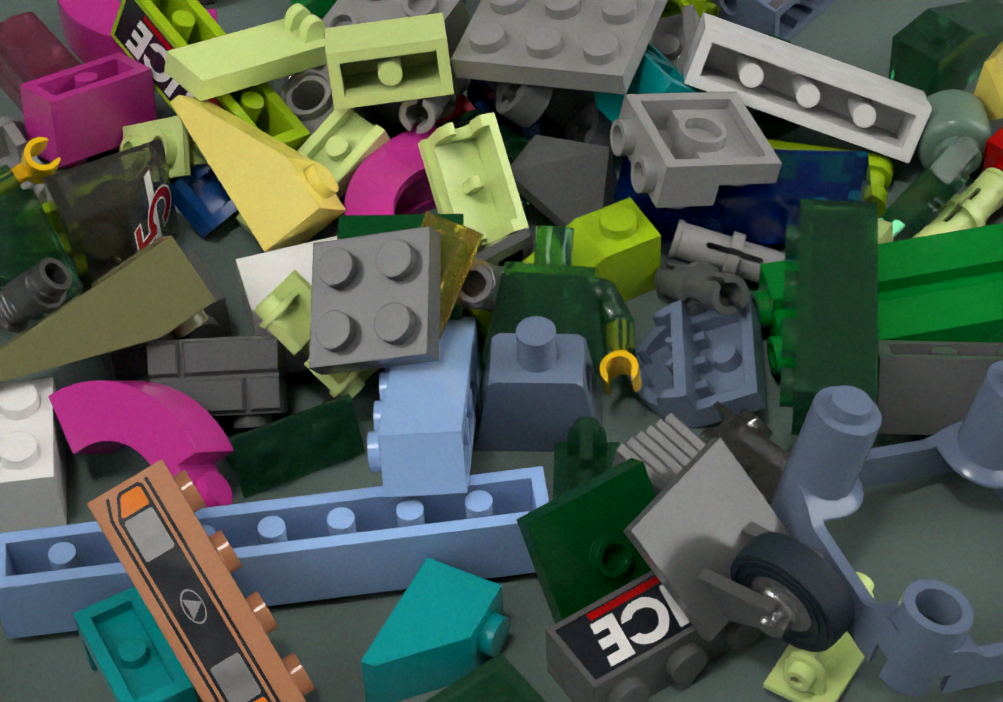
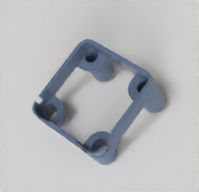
(825, 481)

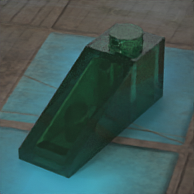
(946, 45)

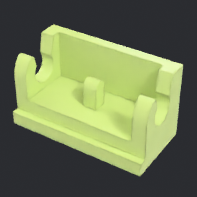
(474, 177)

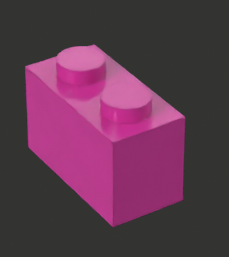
(88, 107)

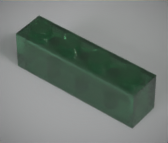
(832, 301)

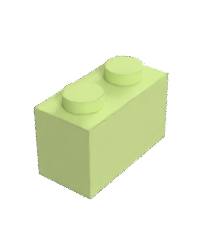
(388, 61)

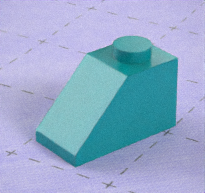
(435, 634)

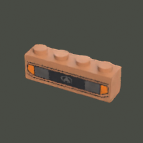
(192, 593)

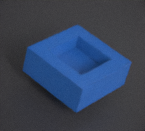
(202, 199)

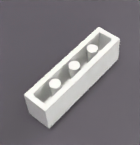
(806, 88)

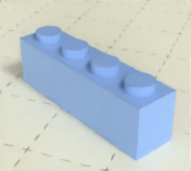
(428, 419)

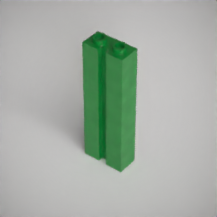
(927, 290)

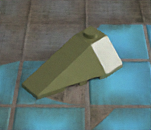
(125, 307)

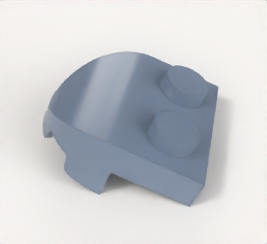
(702, 360)

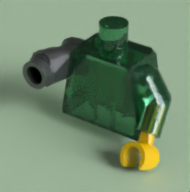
(32, 260)
(565, 294)

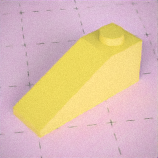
(271, 184)

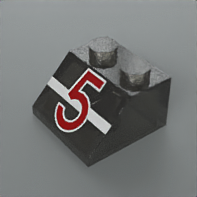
(112, 208)

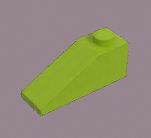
(616, 242)

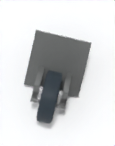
(734, 559)

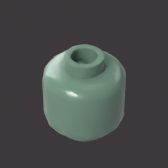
(954, 114)

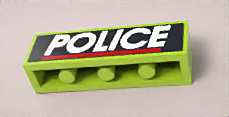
(155, 26)

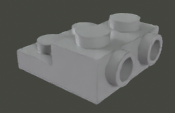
(691, 145)

